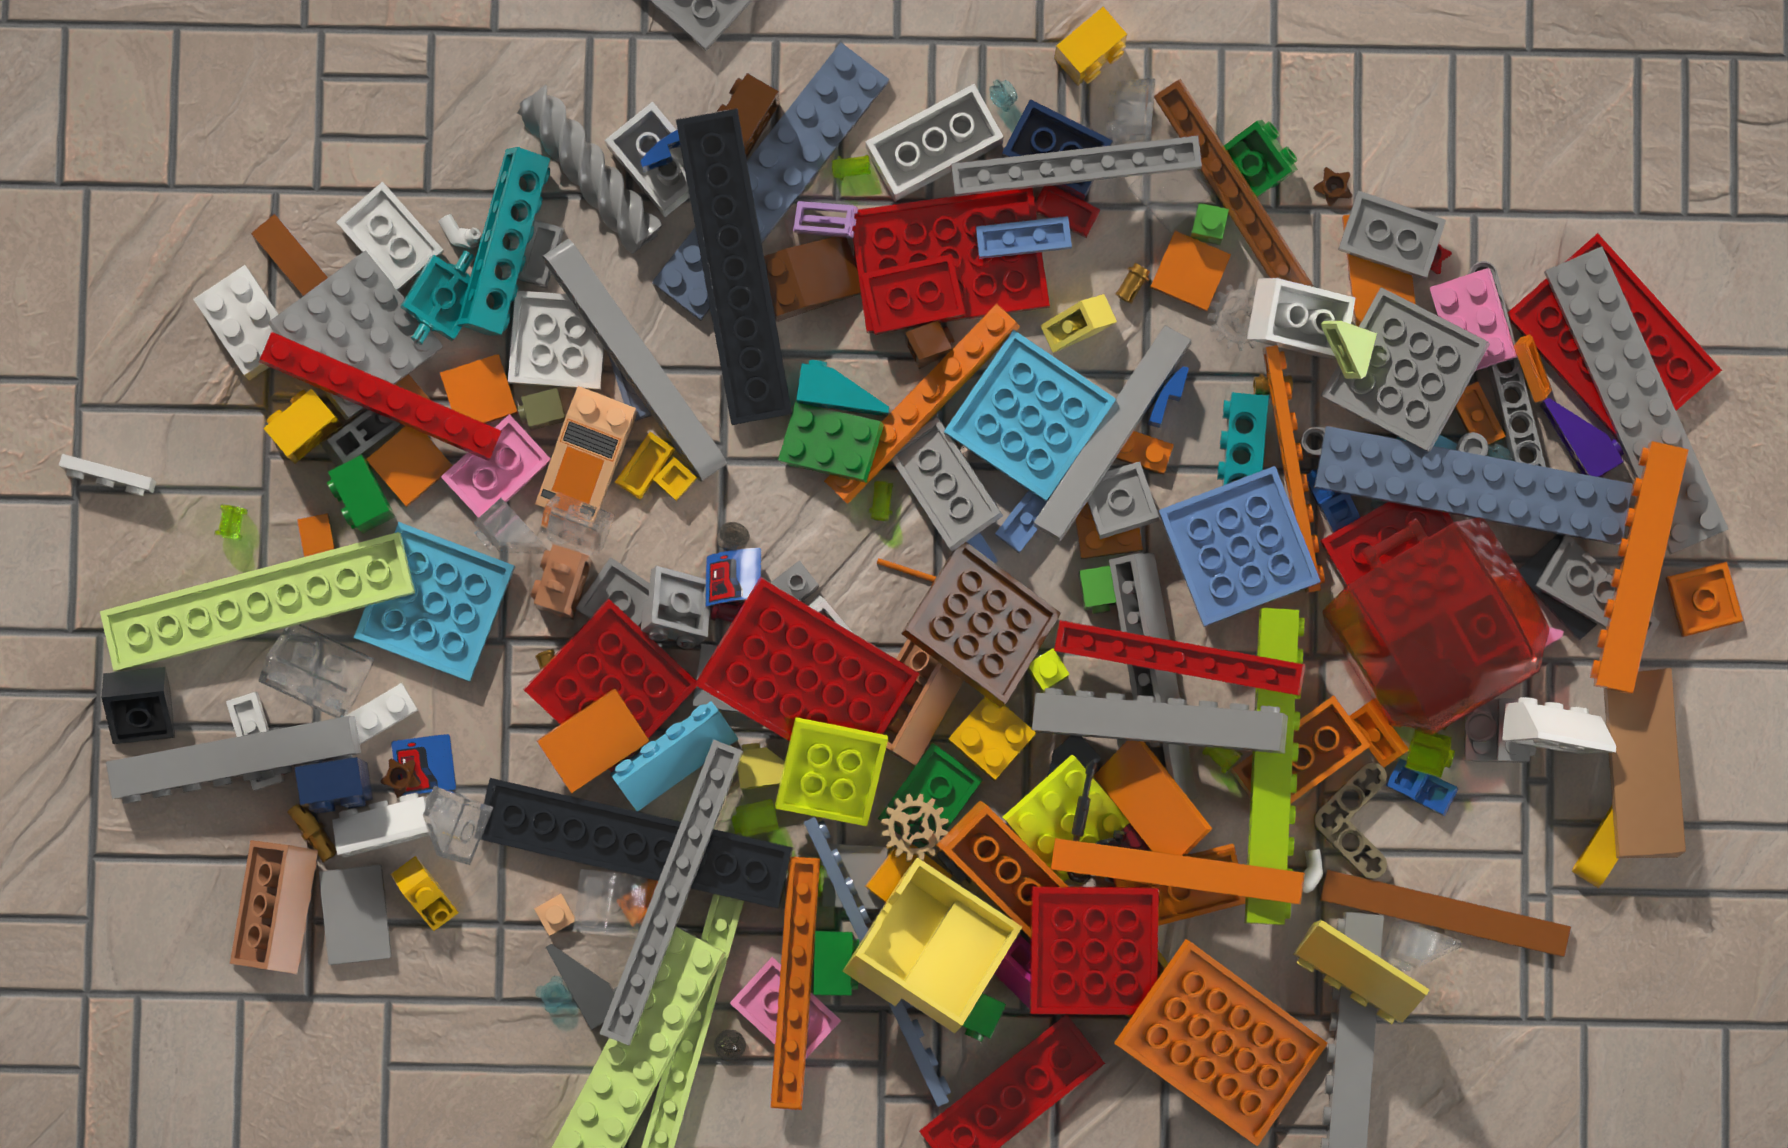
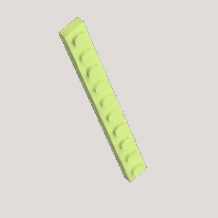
(682, 1067)

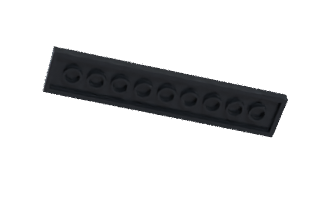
(733, 266)
(630, 842)

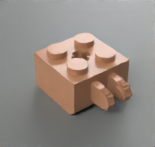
(561, 581)

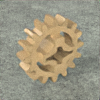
(901, 820)

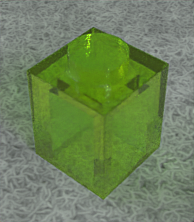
(1429, 753)
(755, 819)

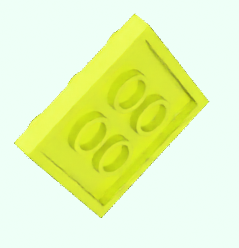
(831, 771)
(1051, 810)

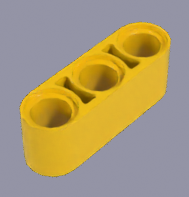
(1599, 854)

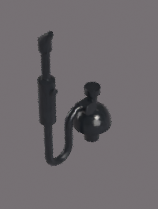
(1081, 818)

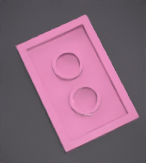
(1476, 307)
(510, 468)
(760, 1006)

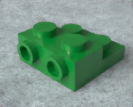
(1261, 156)

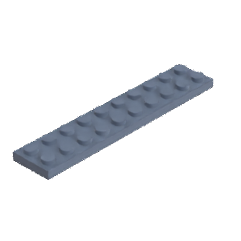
(786, 161)
(1473, 486)

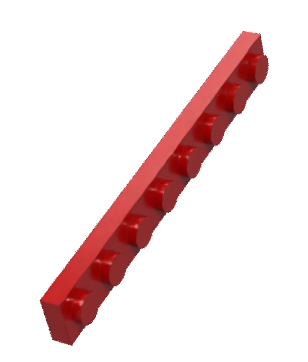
(380, 396)
(1180, 657)

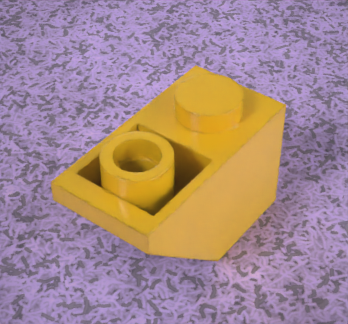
(424, 893)

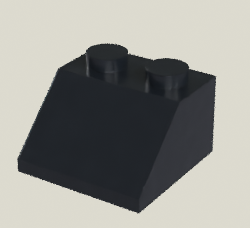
(138, 705)

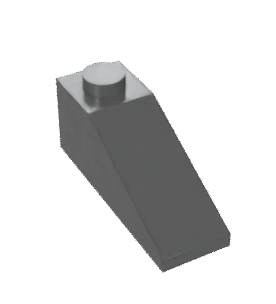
(357, 436)
(587, 988)

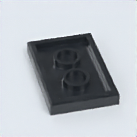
(1532, 571)

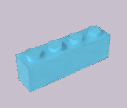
(672, 756)

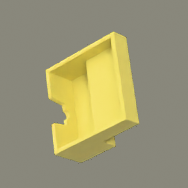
(933, 946)

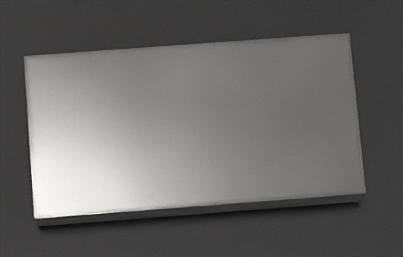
(543, 240)

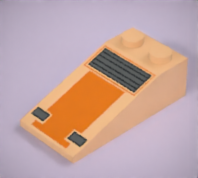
(588, 448)

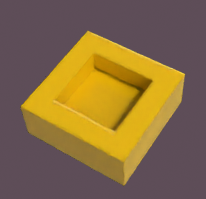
(675, 479)

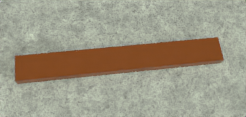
(1231, 186)
(302, 269)
(1445, 913)

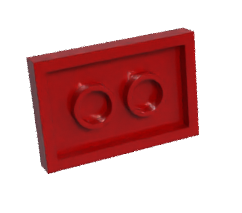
(913, 294)

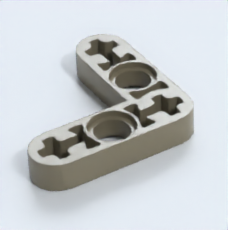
(1344, 826)

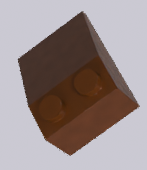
(811, 276)

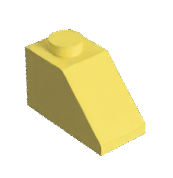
(1078, 322)
(759, 767)

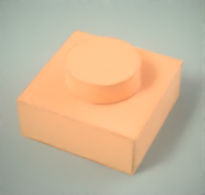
(555, 914)

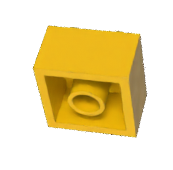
(1090, 47)
(301, 425)
(991, 737)

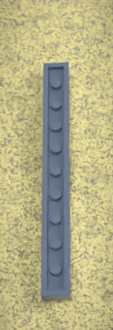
(859, 918)

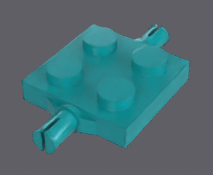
(438, 297)

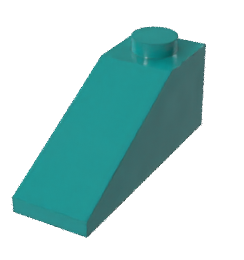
(829, 389)

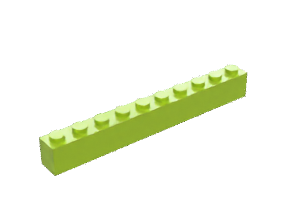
(1272, 772)

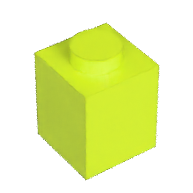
(1048, 670)

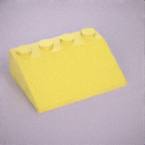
(1359, 972)

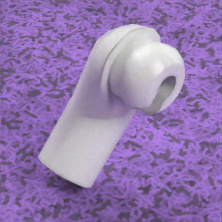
(459, 236)
(1314, 870)

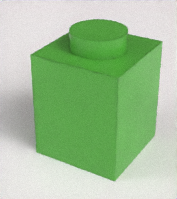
(1209, 223)
(1097, 589)

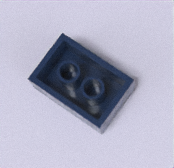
(1047, 131)
(334, 784)

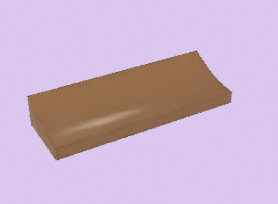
(1645, 768)

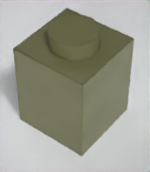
(542, 409)

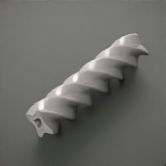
(585, 166)

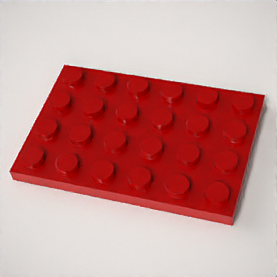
(948, 226)
(1676, 354)
(798, 663)

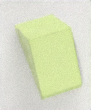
(1350, 346)

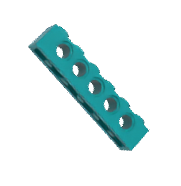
(491, 251)
(1253, 409)

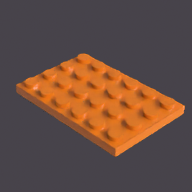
(1221, 1042)

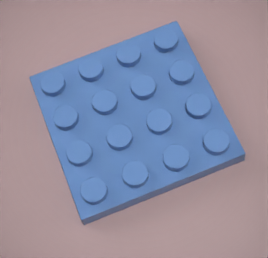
(1239, 546)

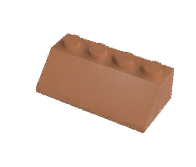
(923, 706)
(274, 906)

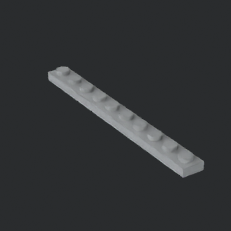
(671, 892)

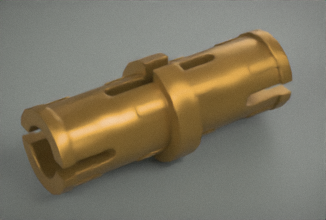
(313, 831)

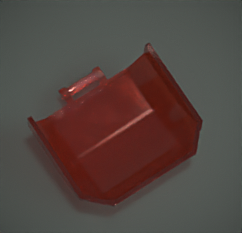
(1439, 625)

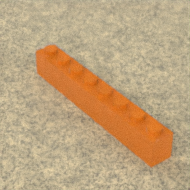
(1640, 567)

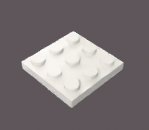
(553, 344)

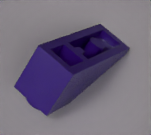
(1586, 444)

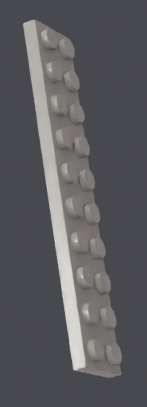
(1631, 385)

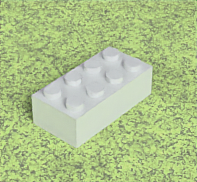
(932, 141)

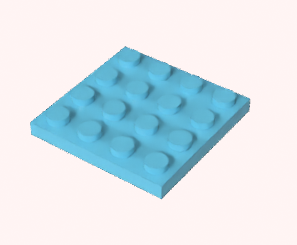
(1029, 415)
(451, 606)

